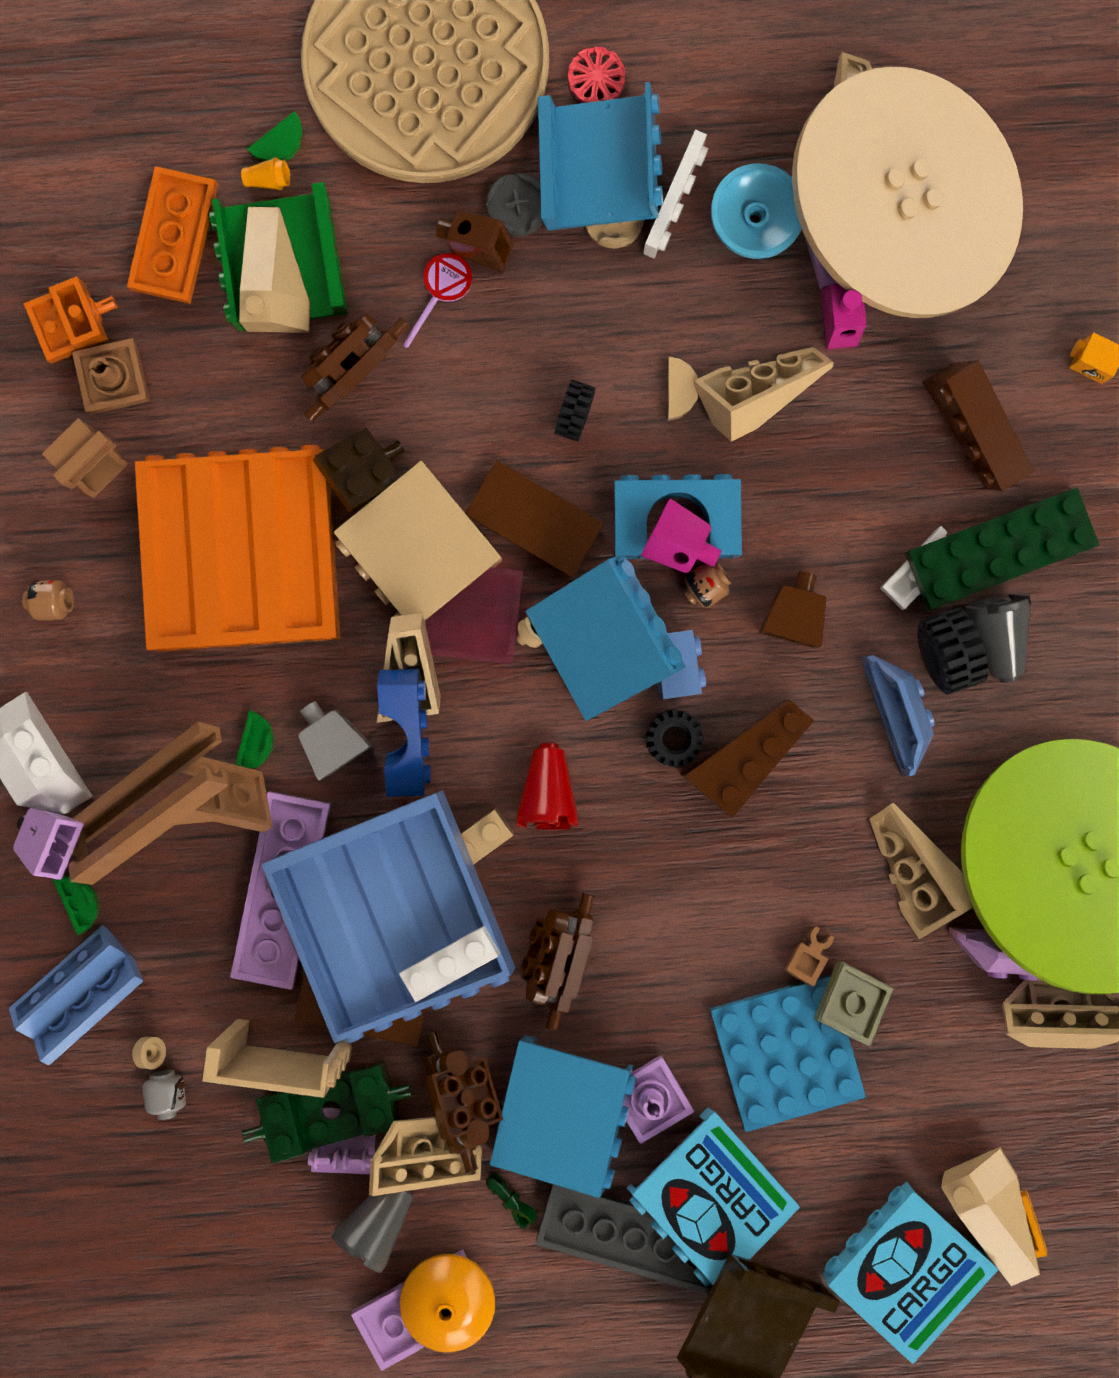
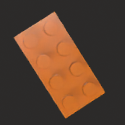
(172, 235)

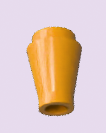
(267, 174)

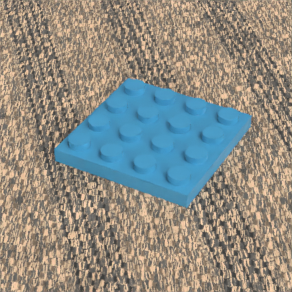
(783, 1058)

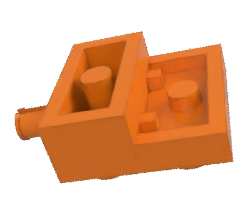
(68, 319)

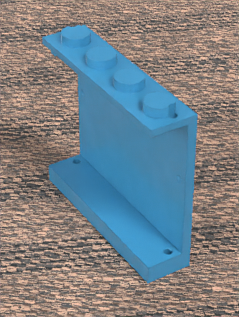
(599, 161)
(605, 637)
(562, 1118)

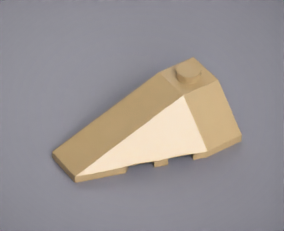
(991, 1207)

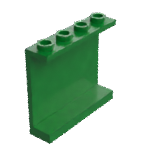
(312, 240)

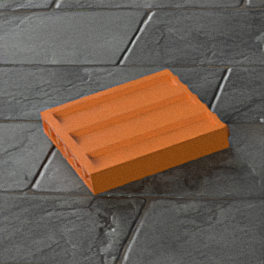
(236, 549)

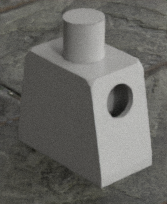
(330, 740)

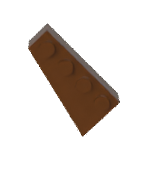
(746, 760)

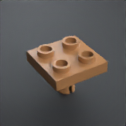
(110, 376)

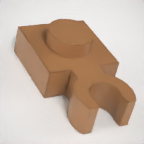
(807, 960)

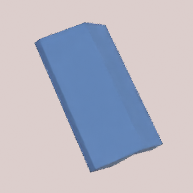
(76, 994)

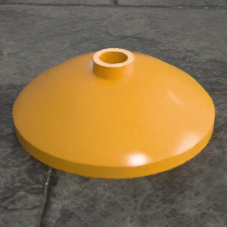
(452, 1284)

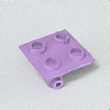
(345, 1156)

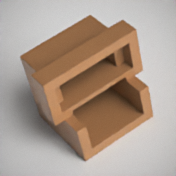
(84, 458)

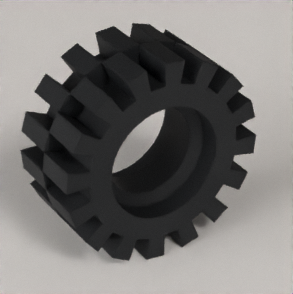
(574, 410)
(693, 743)

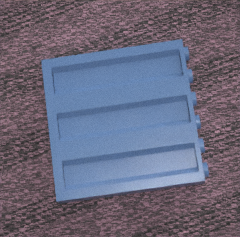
(378, 904)

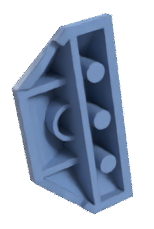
(901, 711)

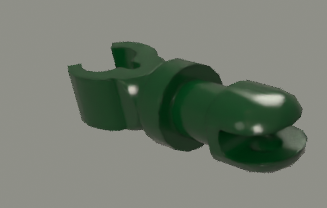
(522, 1212)

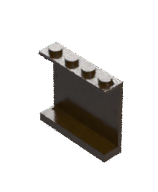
(751, 1321)

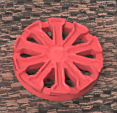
(596, 76)

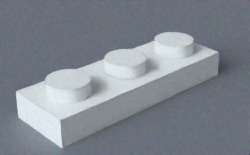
(450, 963)

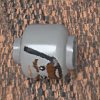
(164, 1094)

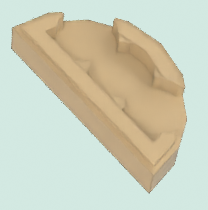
(615, 234)
(681, 388)

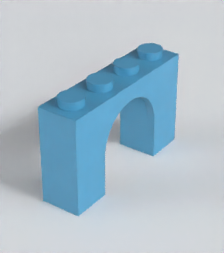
(716, 499)

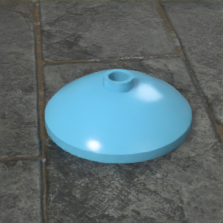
(761, 192)

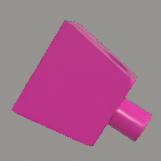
(842, 312)
(680, 540)

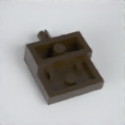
(358, 468)

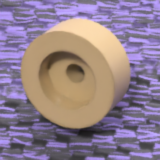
(528, 634)
(149, 1052)

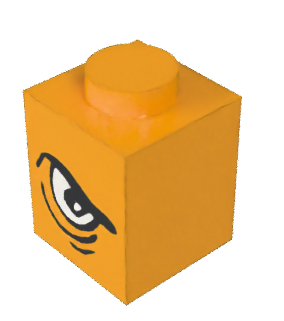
(1095, 358)

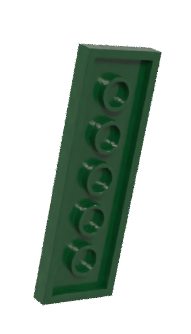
(1002, 549)

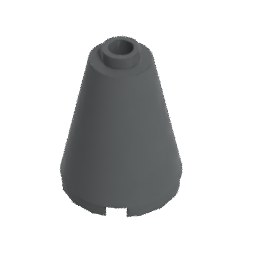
(1004, 632)
(373, 1228)

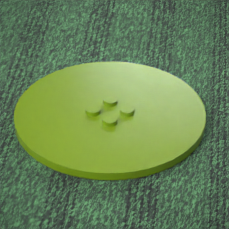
(1047, 862)

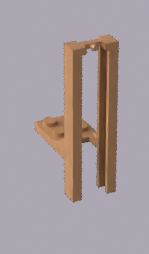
(215, 794)

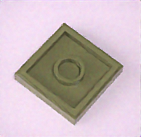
(853, 1003)

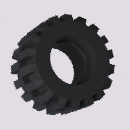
(952, 651)

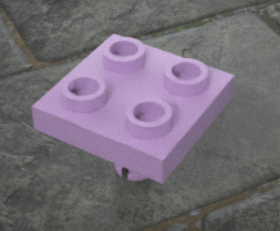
(655, 1100)

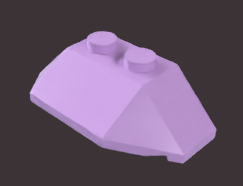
(987, 954)

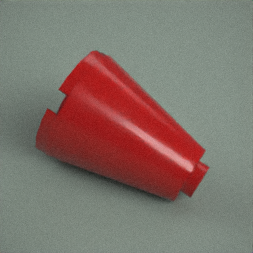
(548, 792)

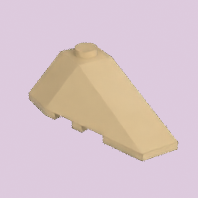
(271, 280)
(750, 396)
(926, 879)

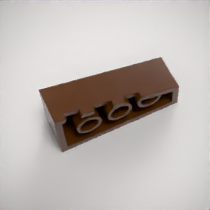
(979, 423)

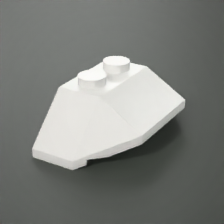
(35, 763)

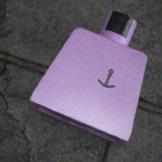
(46, 842)

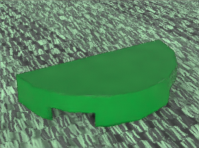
(279, 142)
(256, 742)
(79, 901)

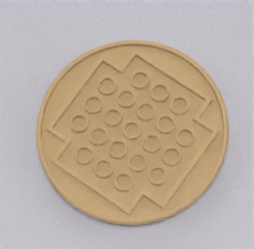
(425, 82)
(907, 192)

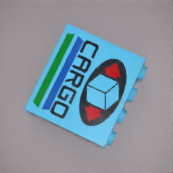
(713, 1199)
(908, 1272)

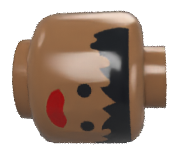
(706, 585)
(48, 600)

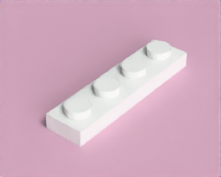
(681, 184)

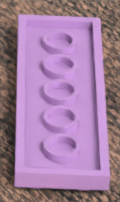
(264, 943)

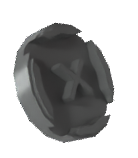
(517, 203)

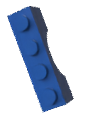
(400, 700)

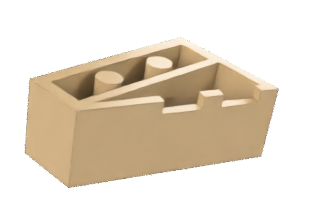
(410, 649)

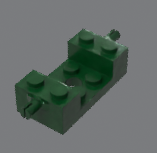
(297, 1122)

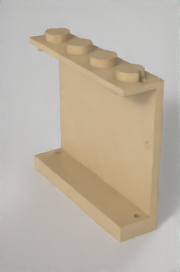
(416, 544)
(238, 1064)

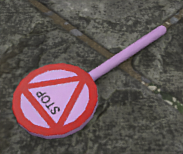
(446, 279)

